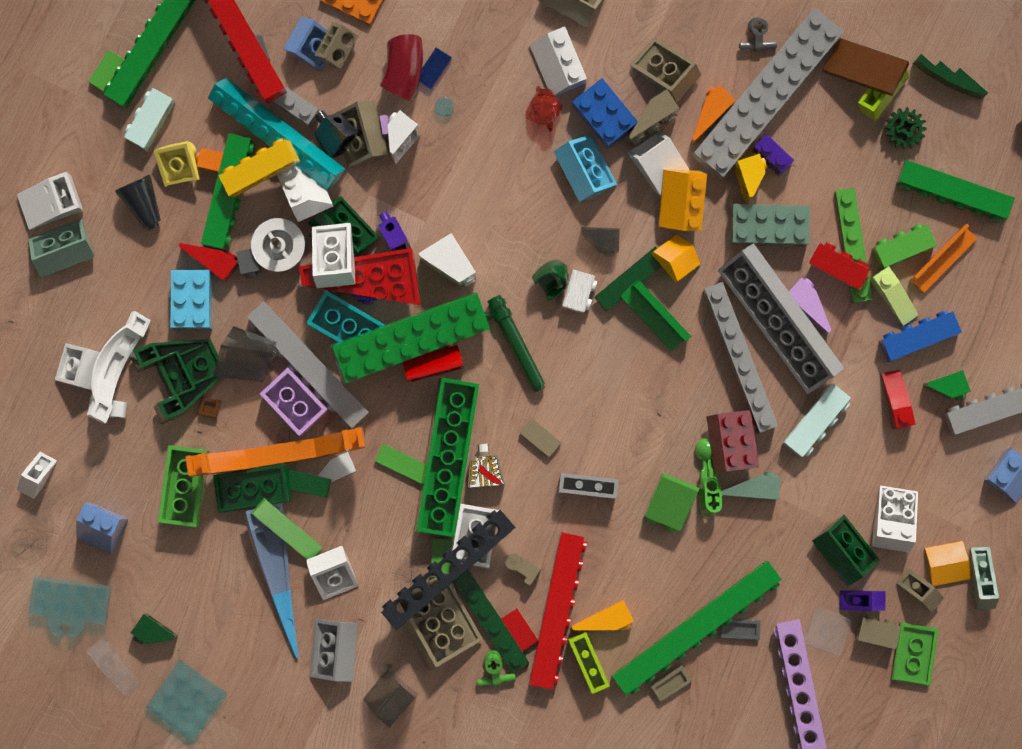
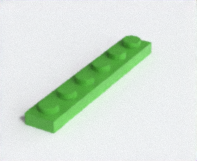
(852, 236)

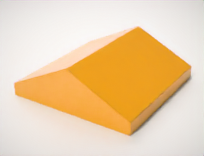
(677, 257)
(947, 563)

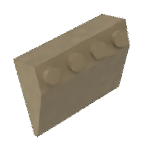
(440, 627)

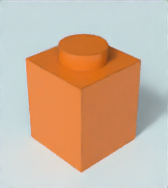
(208, 160)

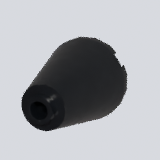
(141, 201)

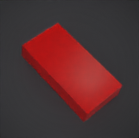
(519, 629)

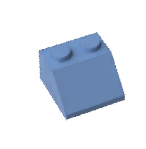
(305, 42)
(1007, 475)

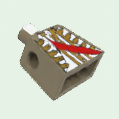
(485, 469)

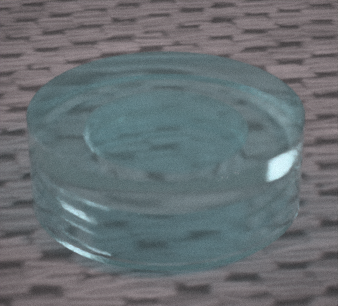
(444, 106)

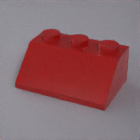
(433, 363)

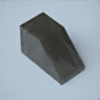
(603, 239)

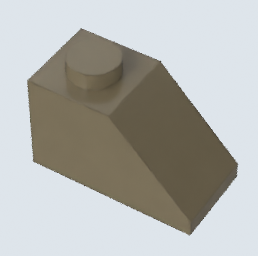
(920, 590)

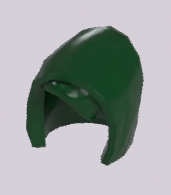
(552, 277)

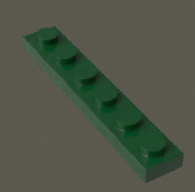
(491, 621)

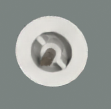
(277, 244)

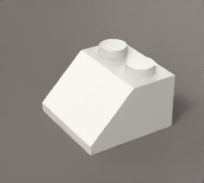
(76, 366)
(332, 572)

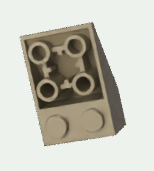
(658, 111)

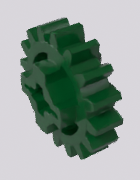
(904, 121)

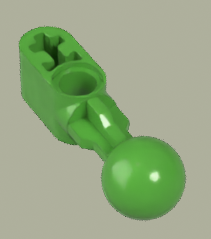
(707, 476)

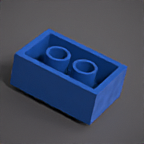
(604, 113)

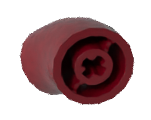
(403, 66)

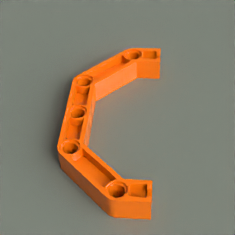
(276, 454)

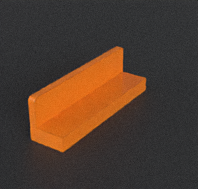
(943, 258)

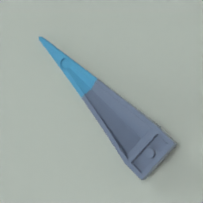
(273, 561)

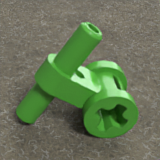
(494, 670)

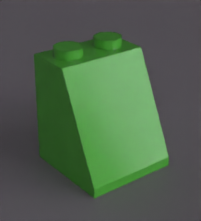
(670, 503)

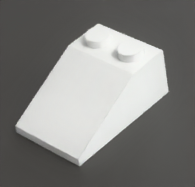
(333, 255)
(468, 518)

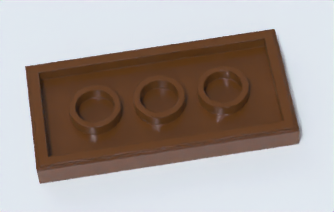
(866, 66)

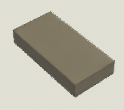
(540, 437)
(670, 683)

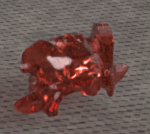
(544, 108)

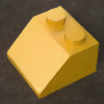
(749, 175)

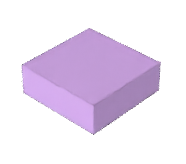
(384, 125)

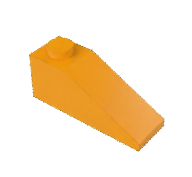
(611, 618)

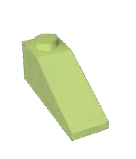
(894, 295)

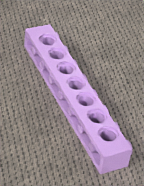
(794, 629)

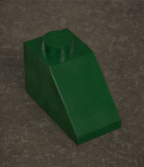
(150, 630)

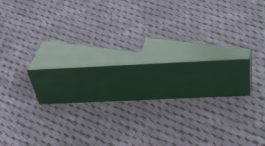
(638, 271)

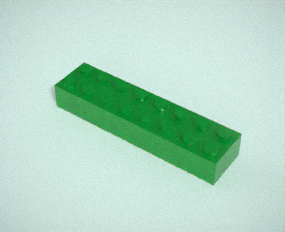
(409, 337)
(446, 457)

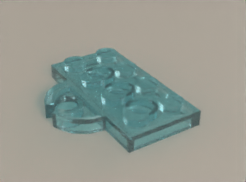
(69, 603)

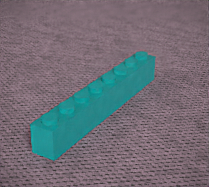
(271, 128)

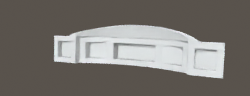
(110, 364)

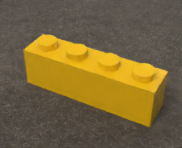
(259, 167)

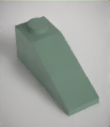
(759, 487)
(983, 578)

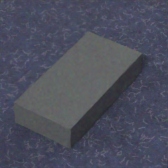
(741, 629)

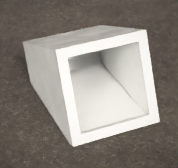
(654, 156)
(449, 261)

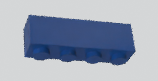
(920, 336)

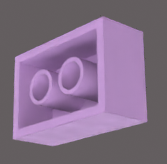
(294, 402)

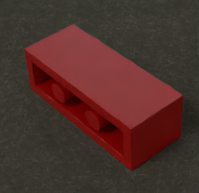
(841, 265)

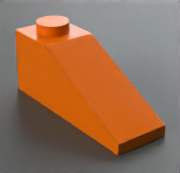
(714, 107)

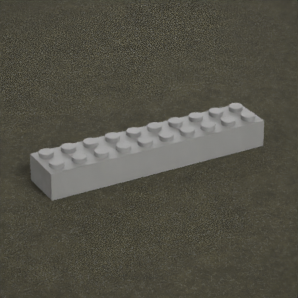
(767, 94)

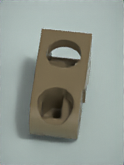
(518, 563)

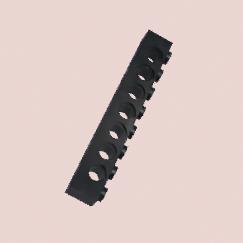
(495, 518)

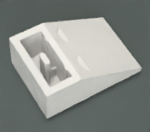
(50, 201)
(895, 519)

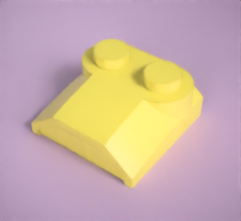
(177, 163)

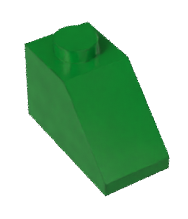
(950, 386)

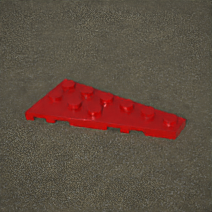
(378, 276)

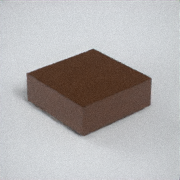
(209, 407)

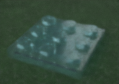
(186, 700)

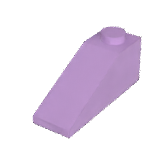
(810, 303)

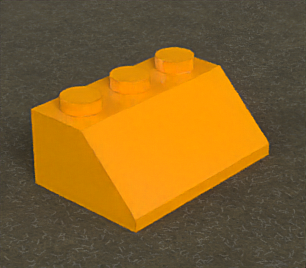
(682, 200)

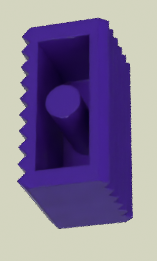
(773, 154)

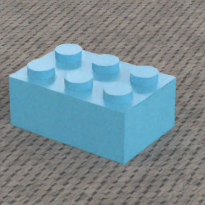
(191, 299)

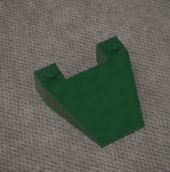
(184, 370)

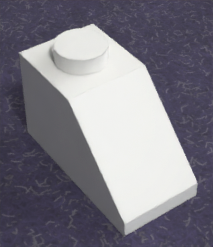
(36, 475)

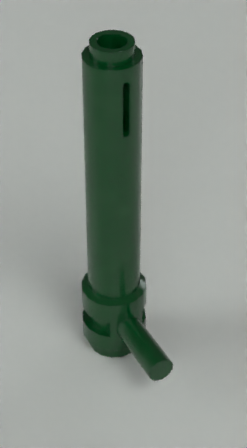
(503, 316)

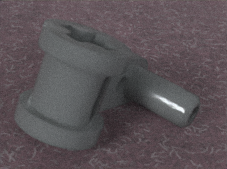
(757, 44)

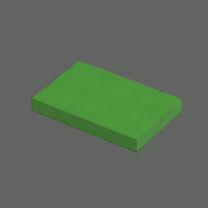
(915, 654)

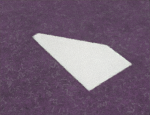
(338, 467)

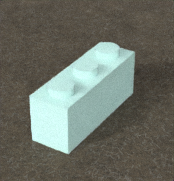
(149, 119)

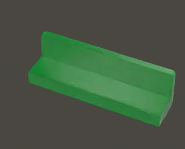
(655, 315)

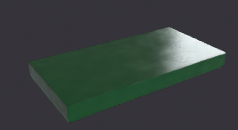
(249, 487)

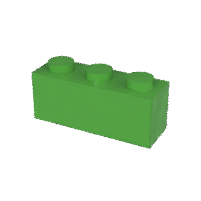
(904, 246)

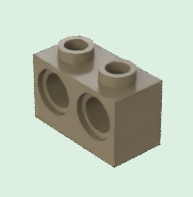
(333, 44)

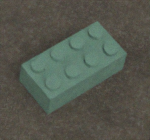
(770, 225)

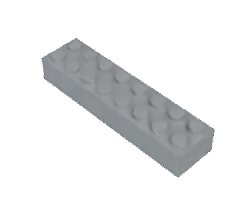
(780, 318)

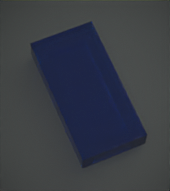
(434, 68)

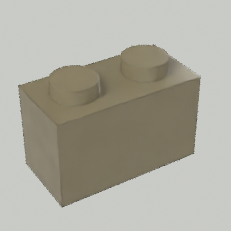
(878, 632)

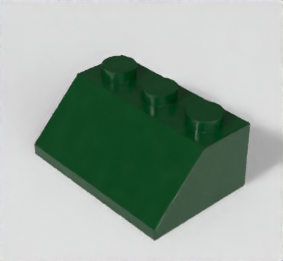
(343, 213)
(846, 550)

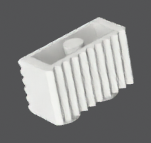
(579, 291)

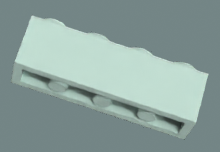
(816, 420)

